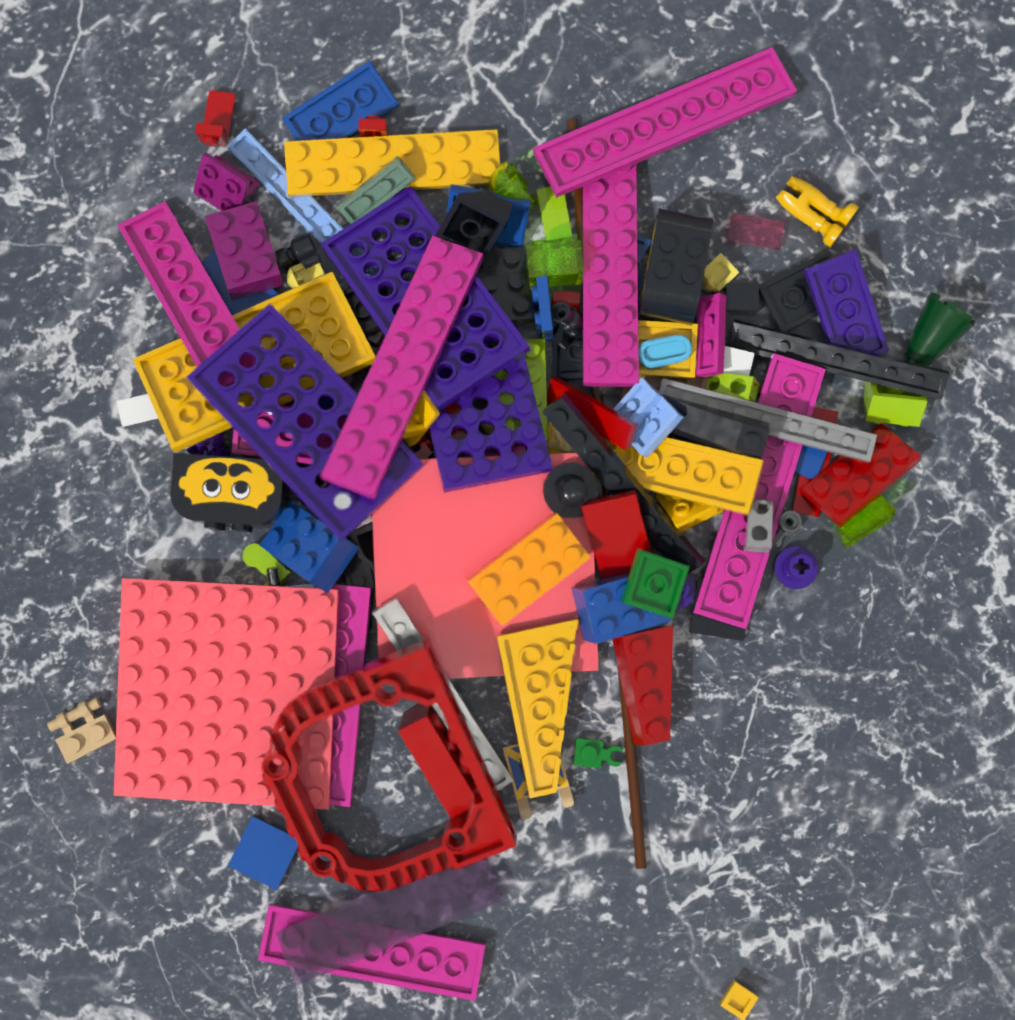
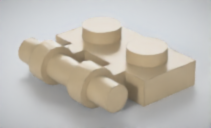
(86, 738)

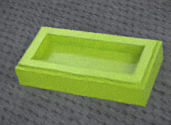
(553, 215)

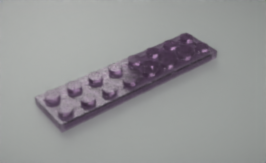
(385, 919)

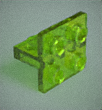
(865, 522)

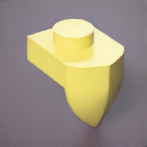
(718, 273)
(299, 275)

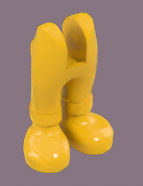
(813, 197)

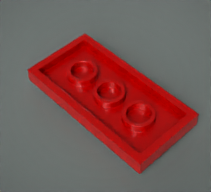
(853, 484)

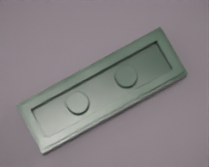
(376, 190)

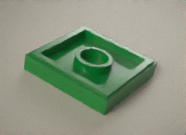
(655, 584)

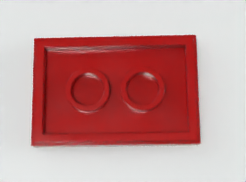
(616, 532)

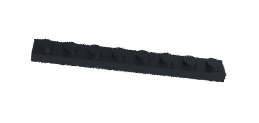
(840, 359)
(619, 480)

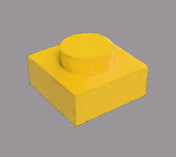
(738, 1000)

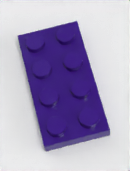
(846, 303)

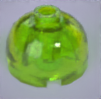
(510, 183)

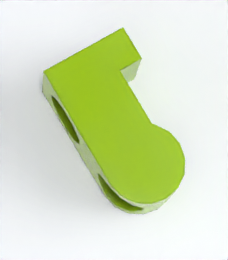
(734, 385)
(261, 559)

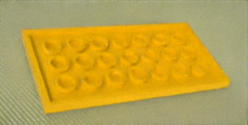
(313, 309)

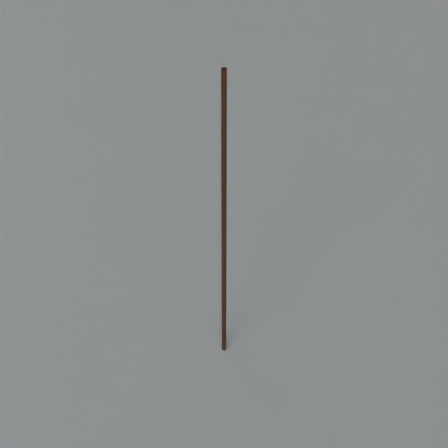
(630, 747)

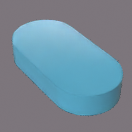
(664, 351)

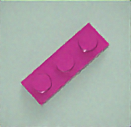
(710, 335)

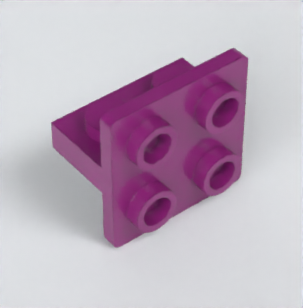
(223, 183)

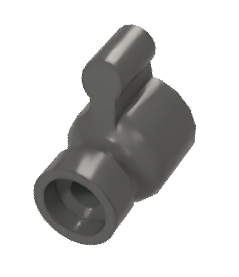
(788, 525)

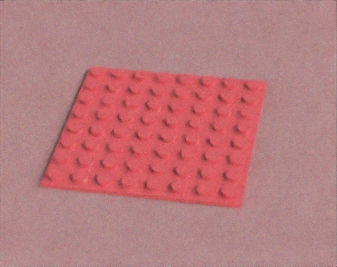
(438, 539)
(208, 679)

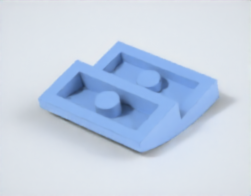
(652, 413)

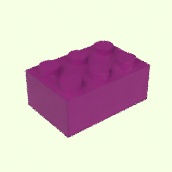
(244, 250)

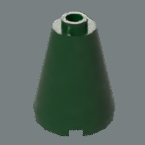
(936, 330)

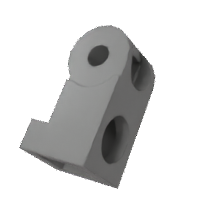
(759, 527)

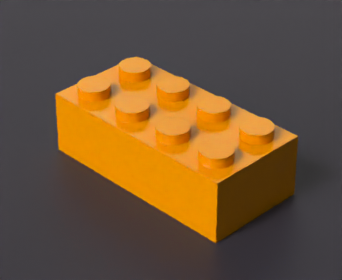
(528, 568)

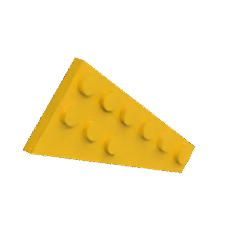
(538, 687)

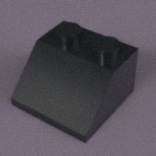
(475, 220)

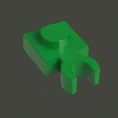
(591, 753)

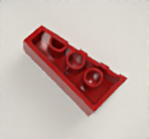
(646, 682)
(438, 759)

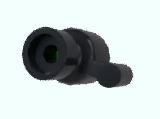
(300, 250)
(568, 321)

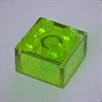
(558, 261)

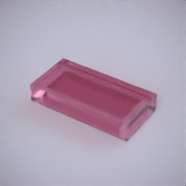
(755, 231)

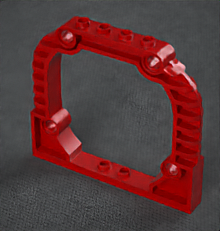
(418, 678)

